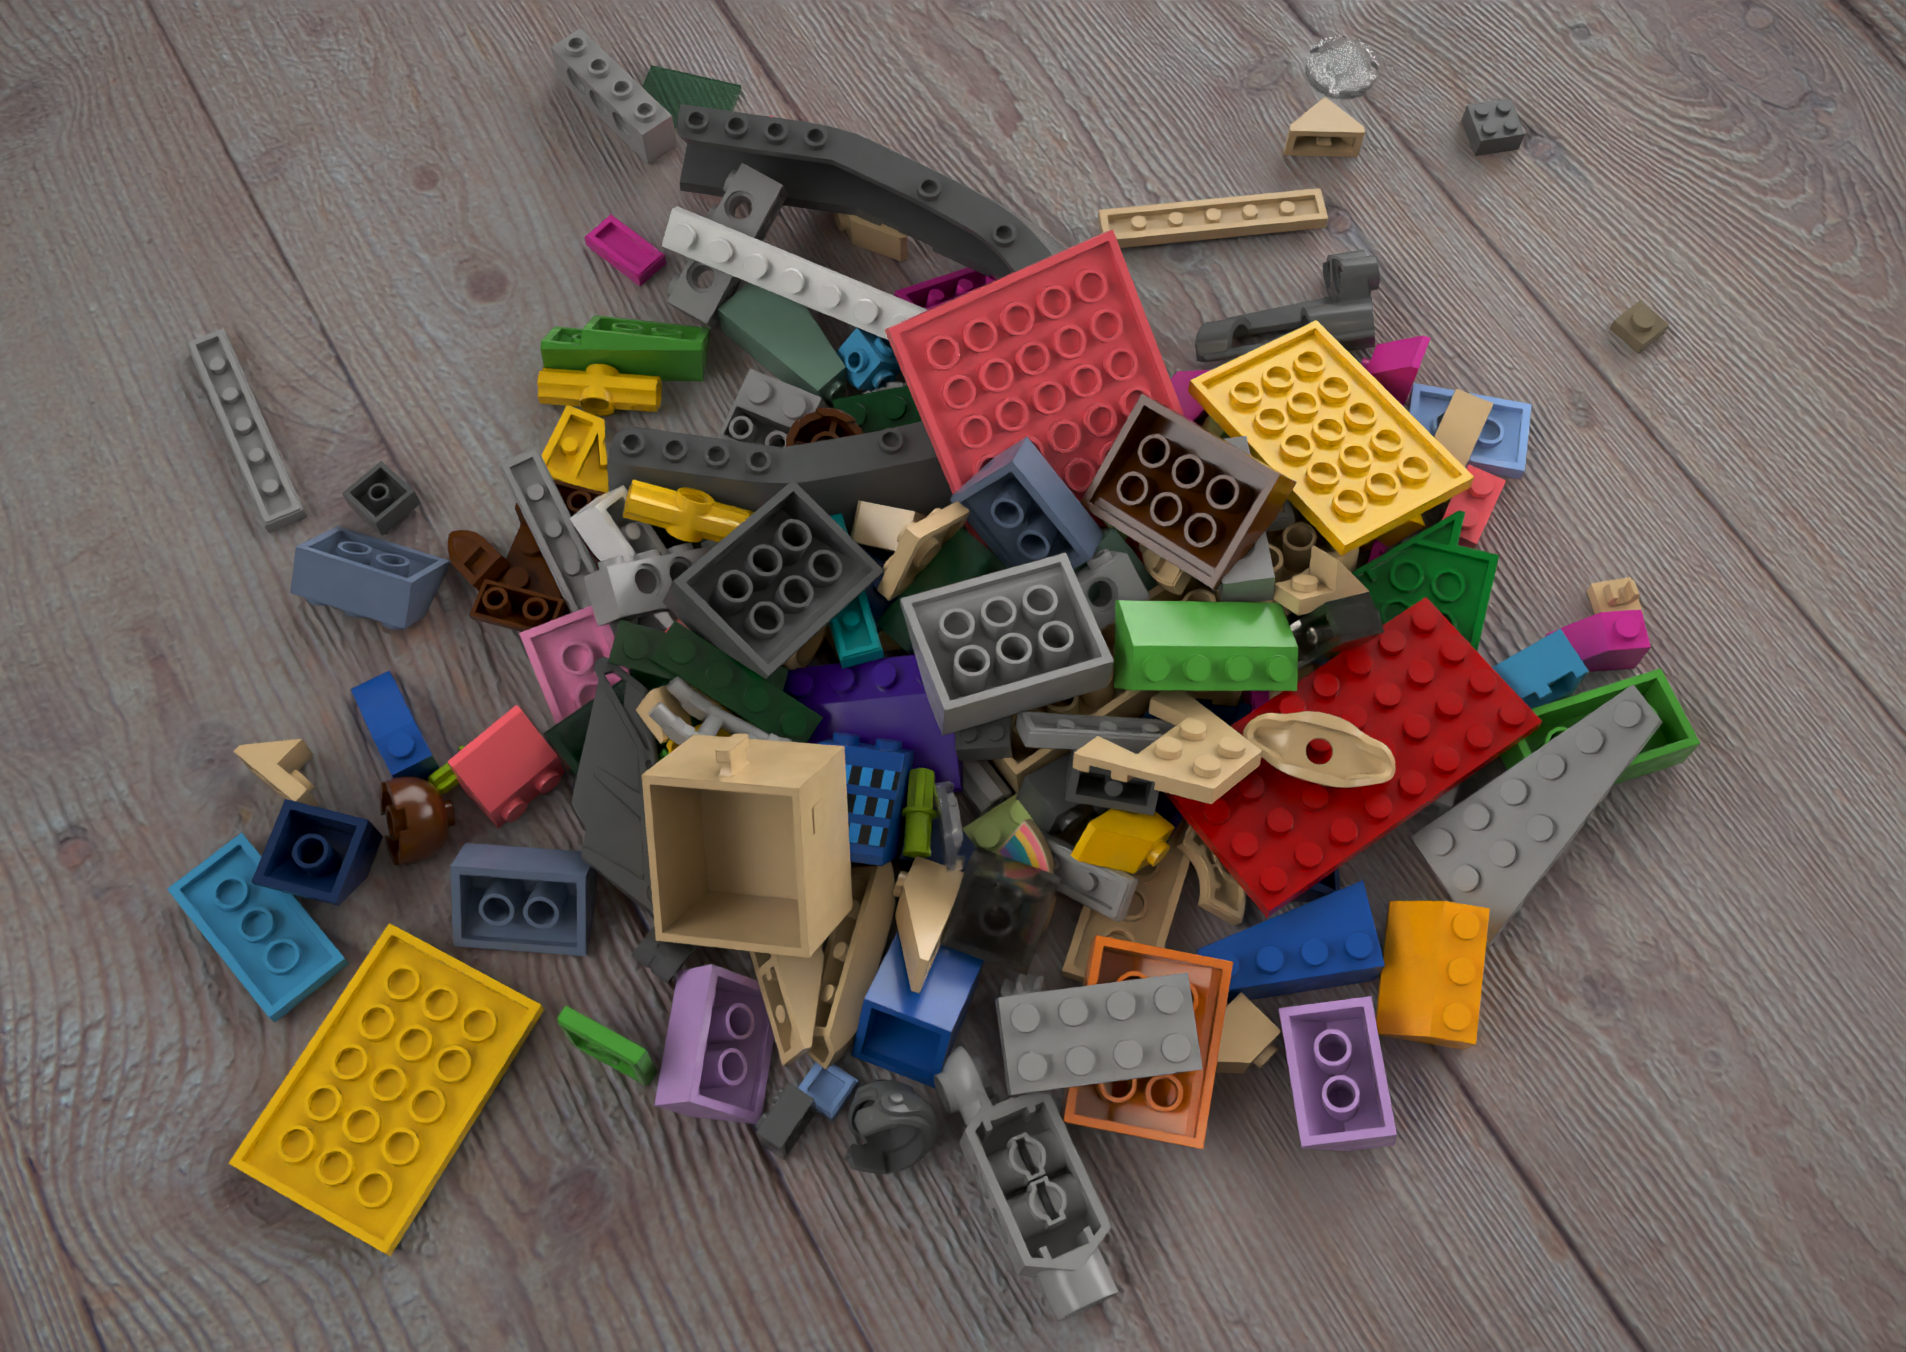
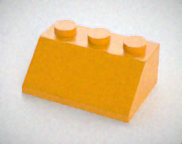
(1432, 972)

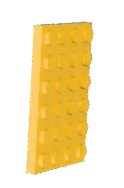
(1334, 432)
(387, 1088)

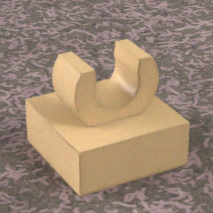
(1614, 595)

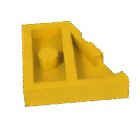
(578, 450)

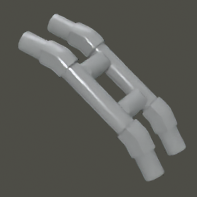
(702, 709)

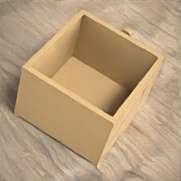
(748, 844)

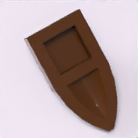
(475, 557)

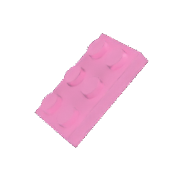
(565, 658)

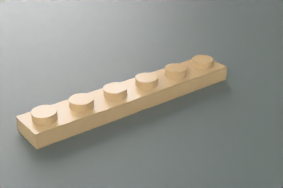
(1215, 218)

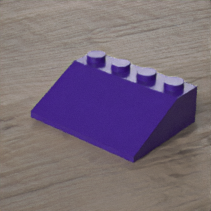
(875, 702)

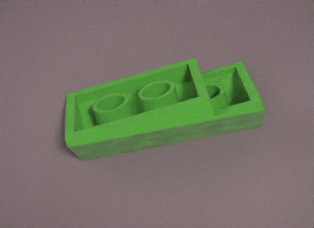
(631, 347)

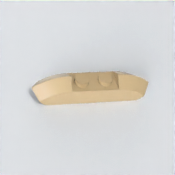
(852, 961)

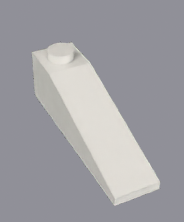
(612, 535)

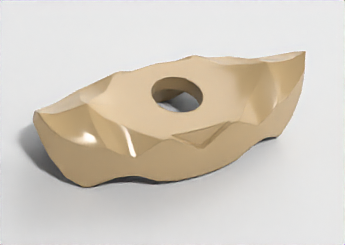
(1355, 757)

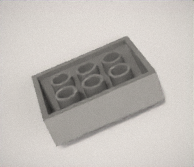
(1006, 643)

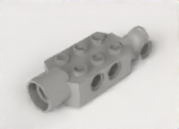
(1031, 1186)

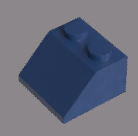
(317, 853)

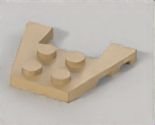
(1192, 760)

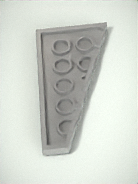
(1521, 822)

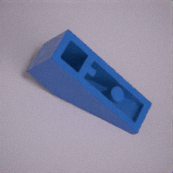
(394, 728)

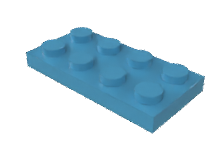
(257, 929)

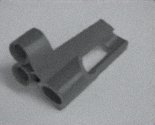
(1344, 314)

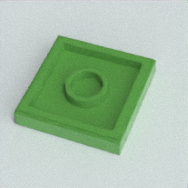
(607, 1046)

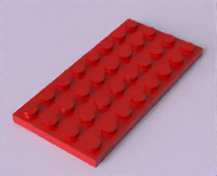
(1413, 691)

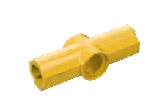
(599, 389)
(683, 513)

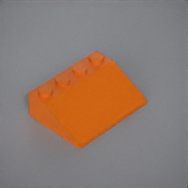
(1163, 1106)

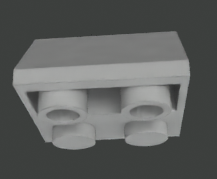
(767, 410)

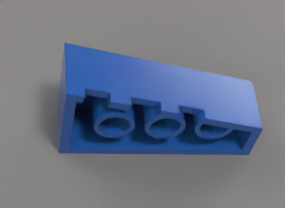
(1305, 948)

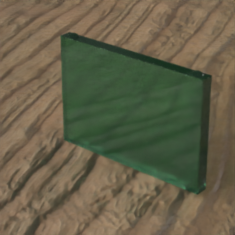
(675, 88)

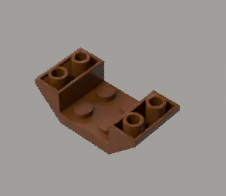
(527, 590)

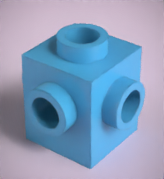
(868, 360)

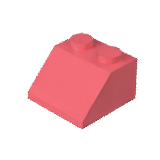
(507, 767)

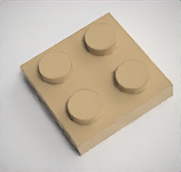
(918, 546)

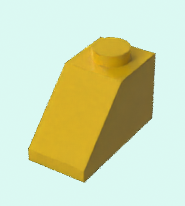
(1124, 841)

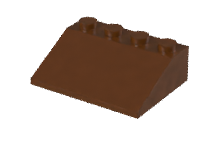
(1185, 492)

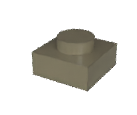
(1639, 326)

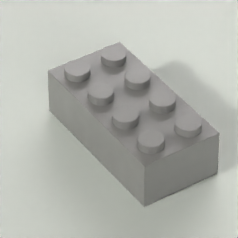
(1098, 1034)

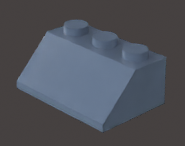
(1027, 510)
(367, 577)
(522, 899)

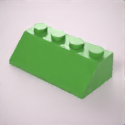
(1204, 646)

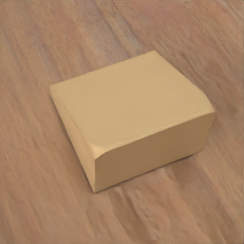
(652, 698)

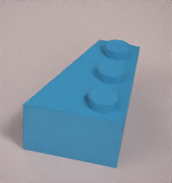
(1544, 670)

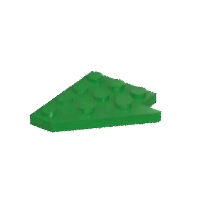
(1437, 568)

